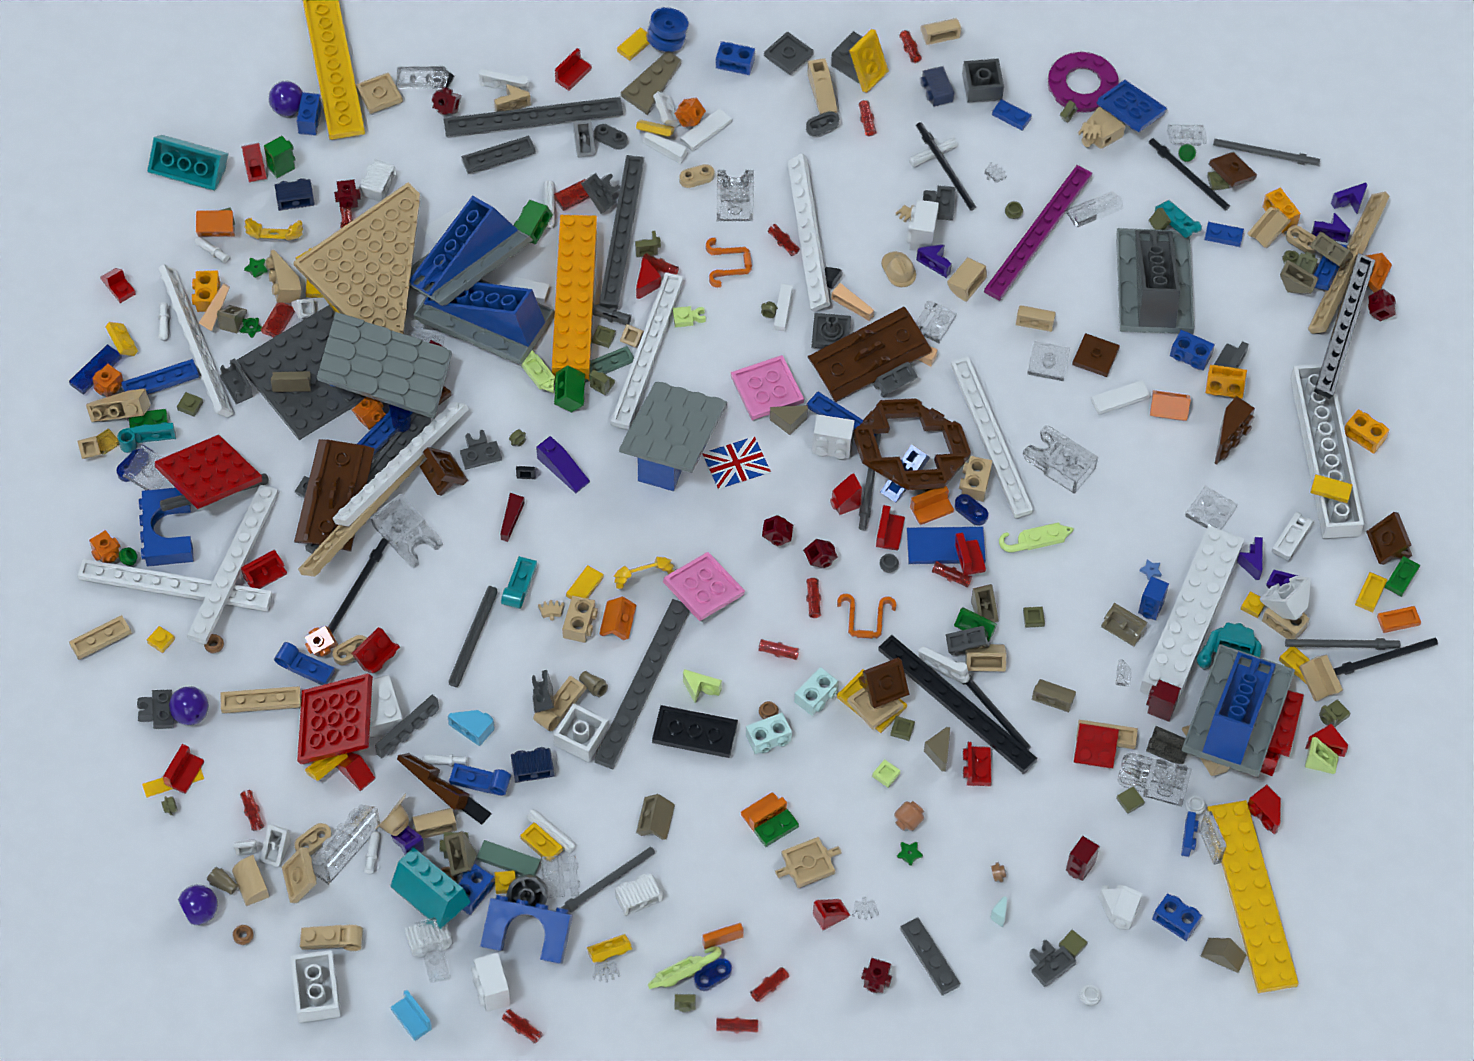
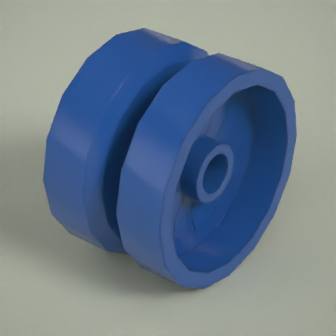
(667, 29)

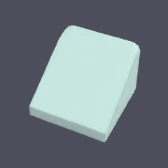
(998, 912)

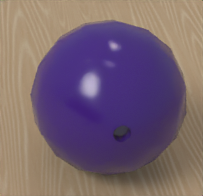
(285, 98)
(188, 705)
(198, 904)

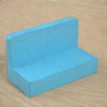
(412, 1016)

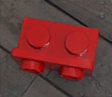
(375, 651)
(977, 765)

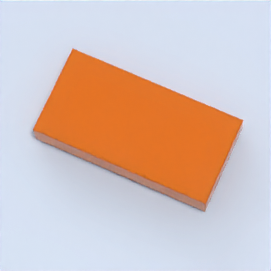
(1399, 619)
(722, 935)

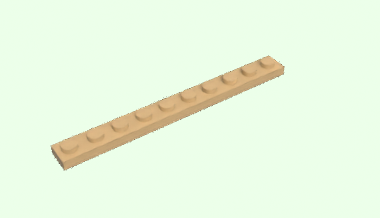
(1356, 245)
(342, 534)

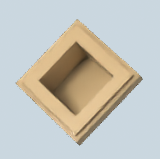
(631, 336)
(89, 447)

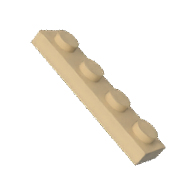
(260, 699)

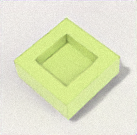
(886, 773)

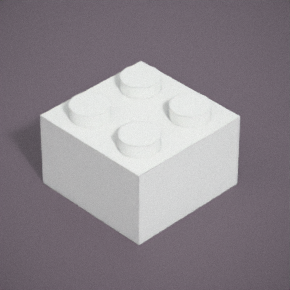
(922, 224)
(833, 437)
(580, 732)
(491, 982)

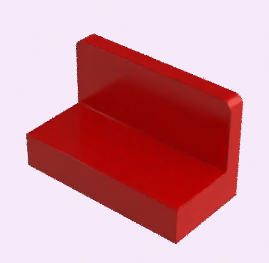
(571, 70)
(889, 530)
(969, 555)
(182, 770)

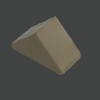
(1297, 279)
(231, 318)
(788, 417)
(984, 602)
(937, 748)
(460, 853)
(1224, 952)

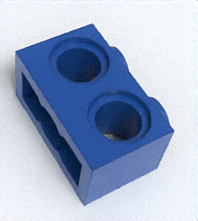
(735, 58)
(309, 113)
(1192, 347)
(1153, 598)
(477, 891)
(1174, 920)

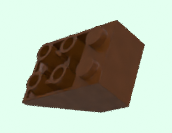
(1234, 425)

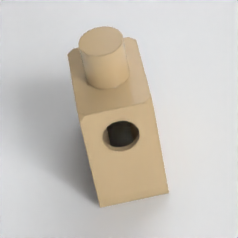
(1111, 129)

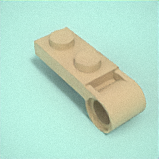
(563, 700)
(332, 937)

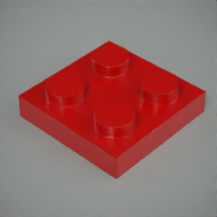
(1096, 745)

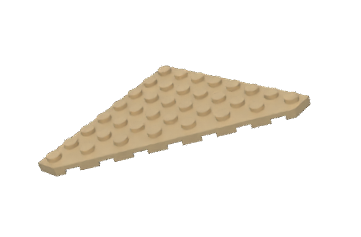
(369, 262)

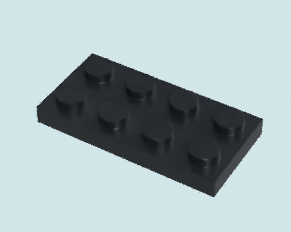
(694, 731)

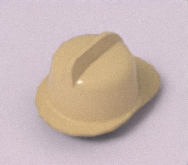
(899, 269)
(396, 820)

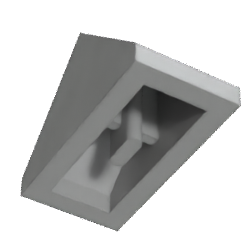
(584, 138)

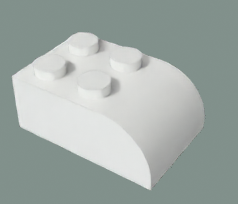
(384, 707)
(315, 986)

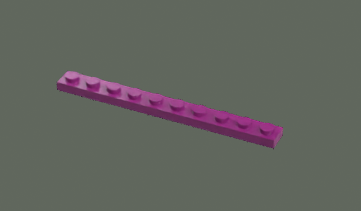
(1037, 232)

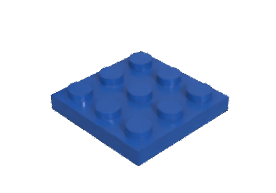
(1131, 105)

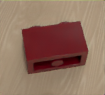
(1163, 700)
(1082, 858)

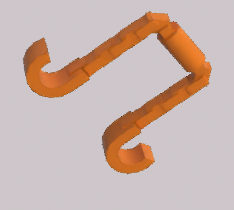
(720, 273)
(864, 633)

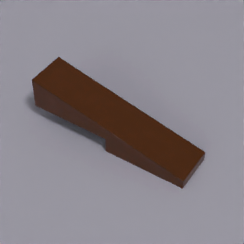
(428, 775)

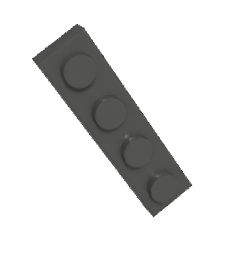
(498, 154)
(405, 727)
(930, 956)

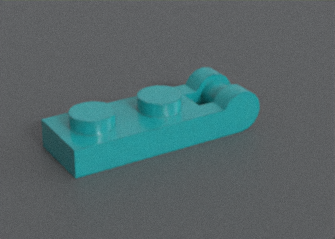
(1179, 220)

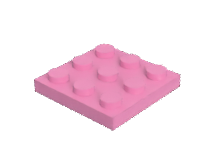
(766, 386)
(703, 586)

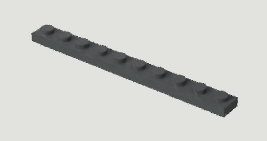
(533, 116)
(621, 232)
(391, 450)
(642, 684)

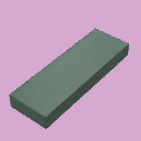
(612, 361)
(507, 859)

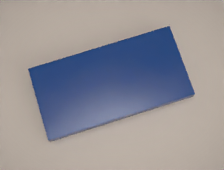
(938, 544)

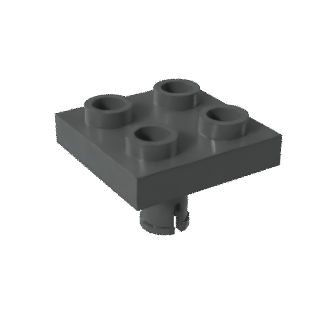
(829, 329)

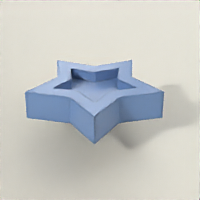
(1151, 569)

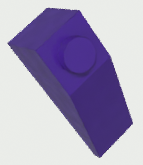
(561, 464)

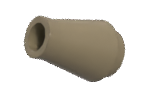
(596, 685)
(221, 880)

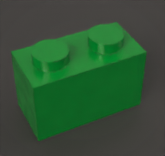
(279, 156)
(533, 220)
(569, 388)

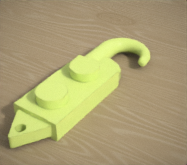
(539, 372)
(1037, 537)
(684, 968)

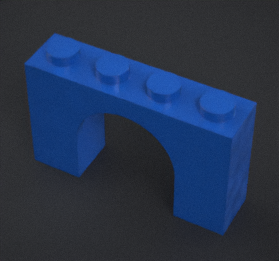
(159, 549)
(555, 925)

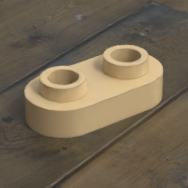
(698, 176)
(1303, 240)
(347, 648)
(311, 839)

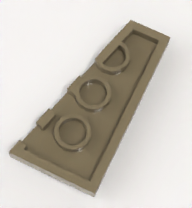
(651, 81)

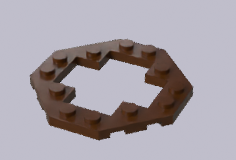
(892, 467)

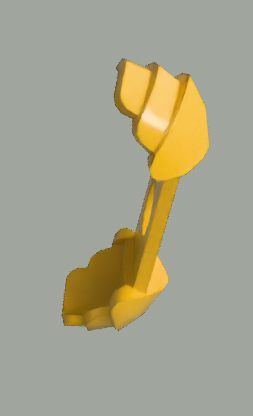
(256, 231)
(624, 573)

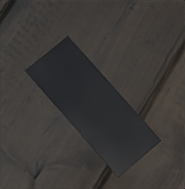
(476, 811)

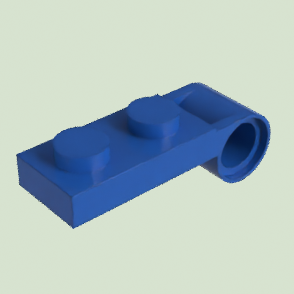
(303, 665)
(480, 780)

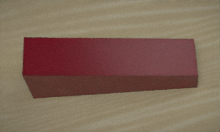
(512, 513)

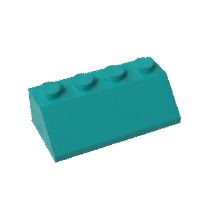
(187, 162)
(428, 888)

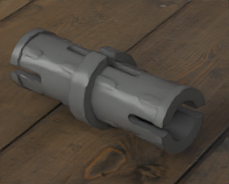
(611, 314)

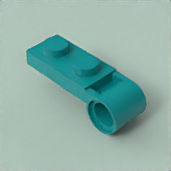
(145, 433)
(519, 583)

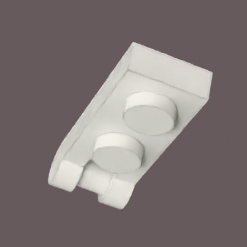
(498, 80)
(1292, 536)
(944, 665)

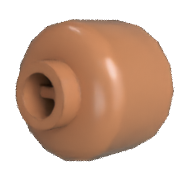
(909, 816)

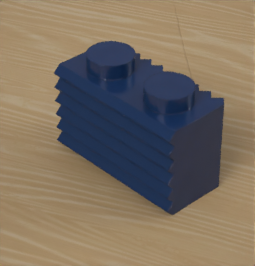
(937, 86)
(294, 194)
(532, 764)

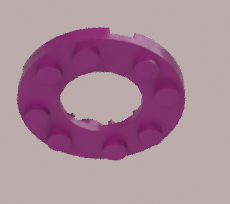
(1071, 62)

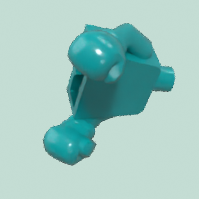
(1232, 636)

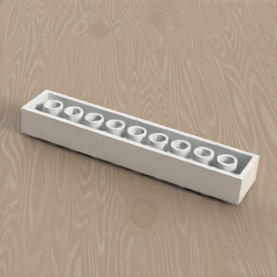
(1326, 452)
(1193, 609)

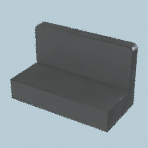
(1232, 356)

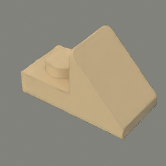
(515, 99)

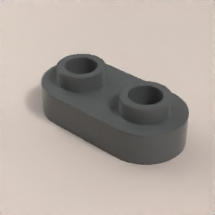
(821, 123)
(610, 136)

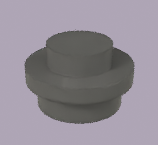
(889, 563)

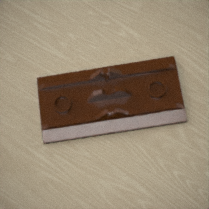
(869, 353)
(335, 477)

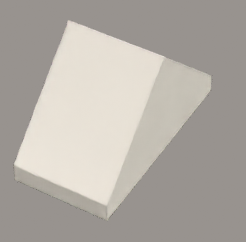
(275, 845)

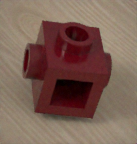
(446, 101)
(347, 197)
(1381, 305)
(777, 530)
(820, 553)
(877, 976)

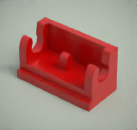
(264, 570)

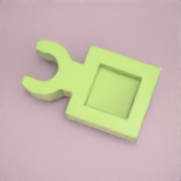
(685, 316)

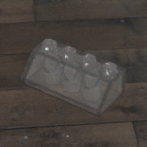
(345, 842)

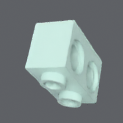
(812, 689)
(765, 729)

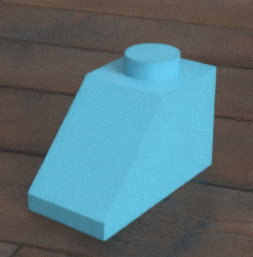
(472, 725)

